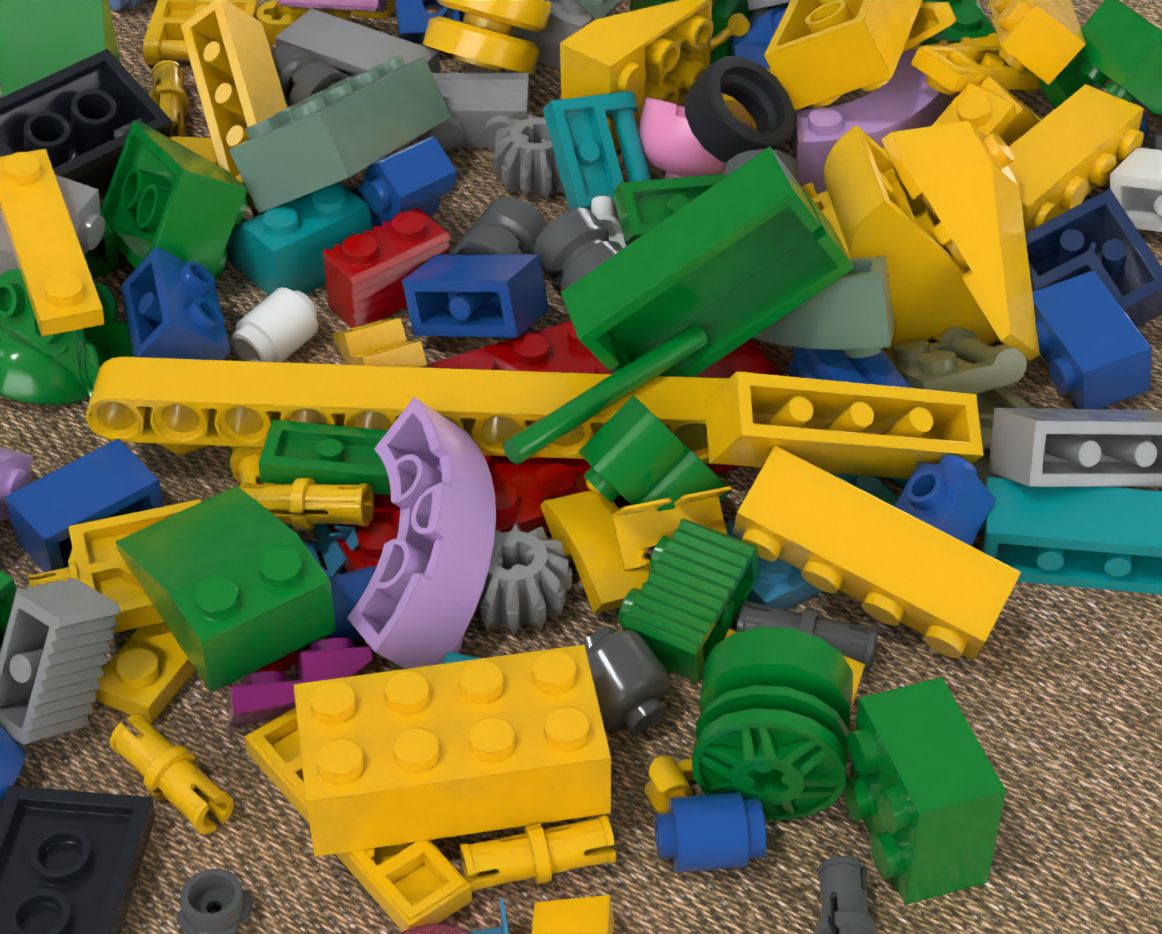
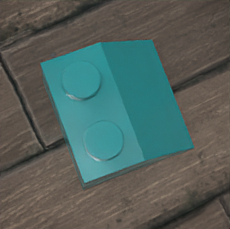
(289, 240)

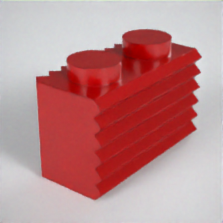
(369, 267)

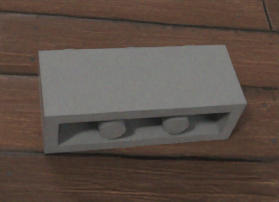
(349, 45)
(1077, 447)

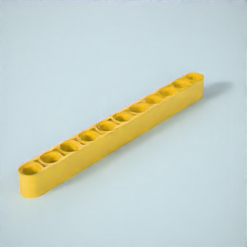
(239, 399)

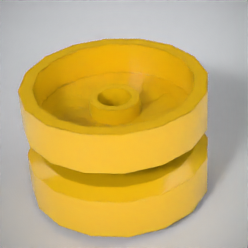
(486, 33)

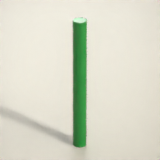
(604, 394)

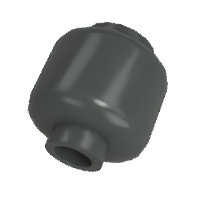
(626, 680)

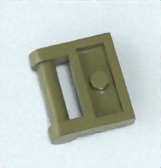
(958, 363)

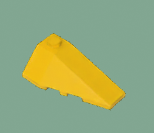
(980, 216)

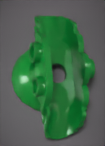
(55, 366)

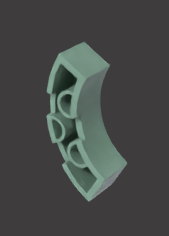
(845, 316)

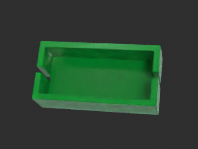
(719, 262)

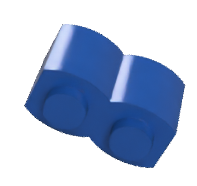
(407, 181)

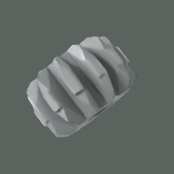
(526, 158)
(524, 580)

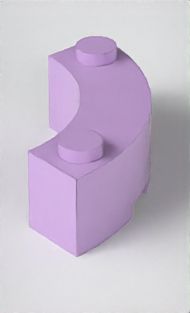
(897, 106)
(443, 545)

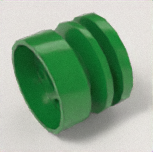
(775, 721)

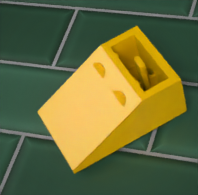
(641, 51)

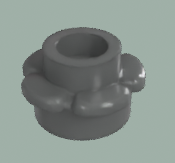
(213, 890)

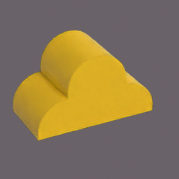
(881, 219)

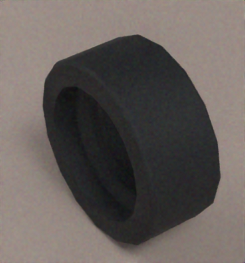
(753, 88)

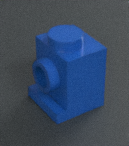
(948, 497)

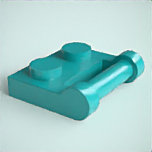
(586, 147)

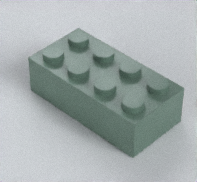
(338, 131)

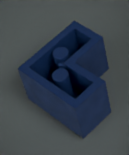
(1099, 239)

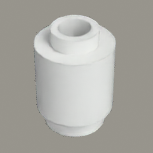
(275, 327)

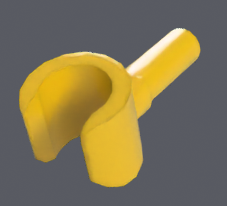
(668, 781)

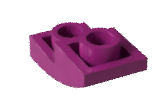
(270, 695)

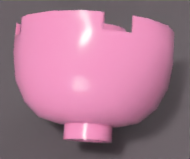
(671, 144)

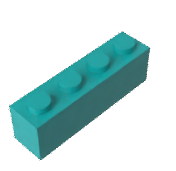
(1076, 535)

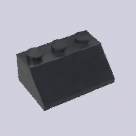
(79, 118)

